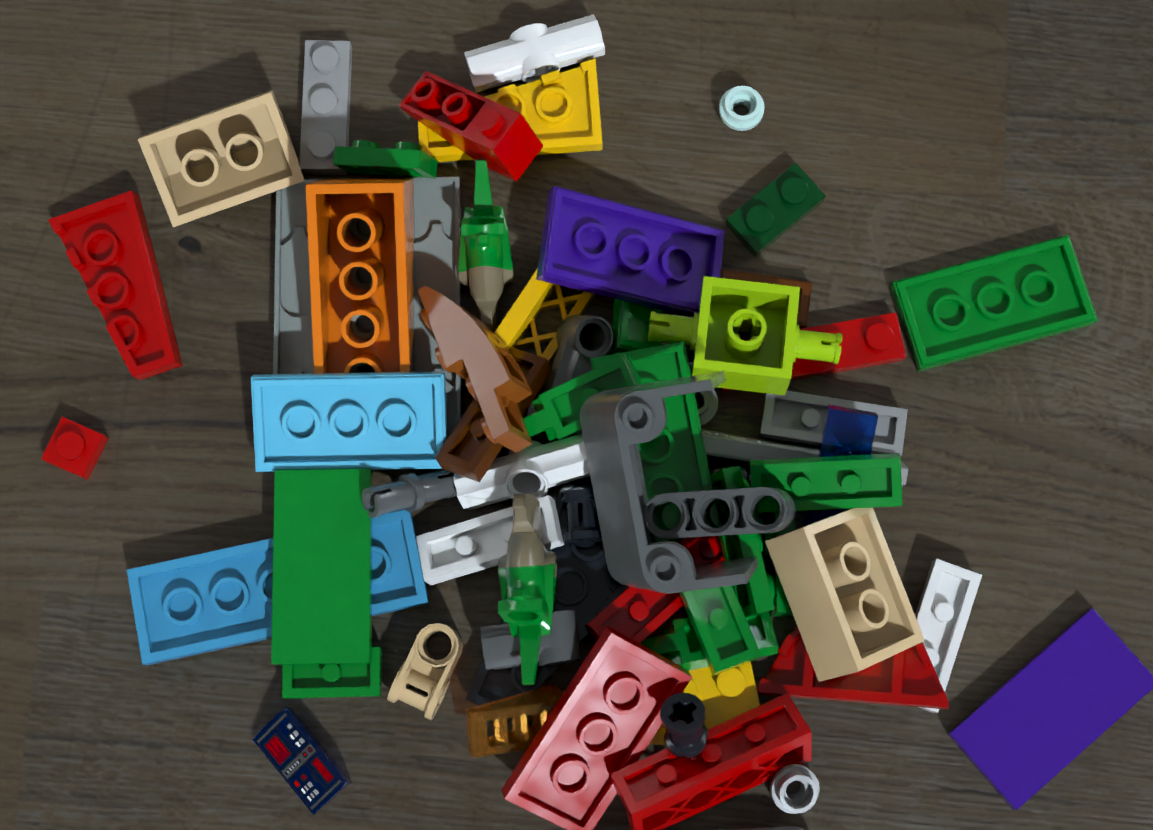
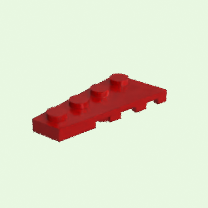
(119, 267)

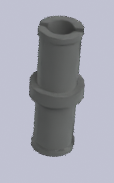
(408, 493)

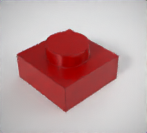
(74, 448)

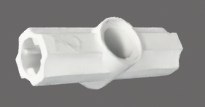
(534, 52)
(525, 472)

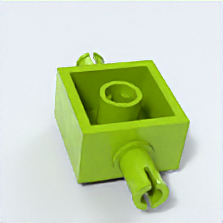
(768, 317)

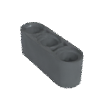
(696, 512)

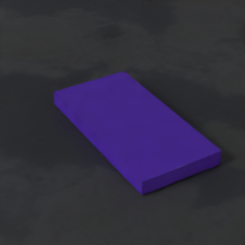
(627, 252)
(1052, 709)

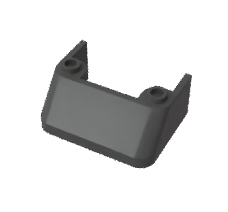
(612, 428)

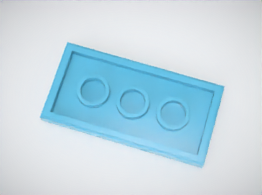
(348, 420)

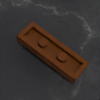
(468, 448)

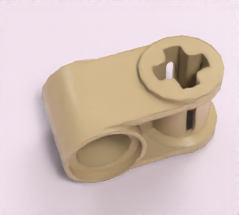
(426, 672)

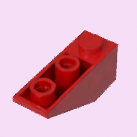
(474, 124)

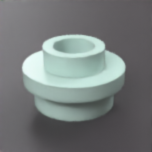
(745, 96)

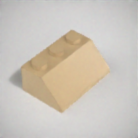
(222, 158)
(844, 592)

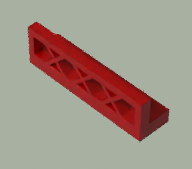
(735, 759)

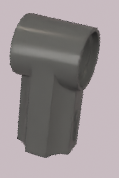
(571, 357)
(559, 647)

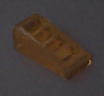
(536, 703)

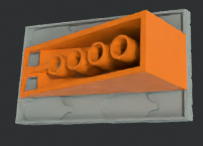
(353, 272)

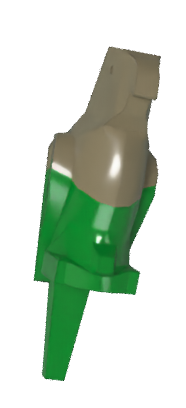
(485, 250)
(527, 583)

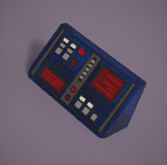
(301, 760)

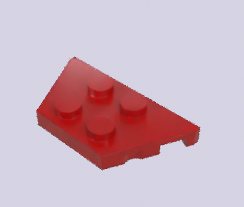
(898, 680)

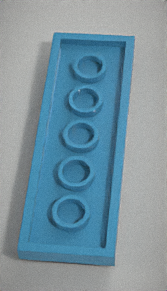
(227, 593)

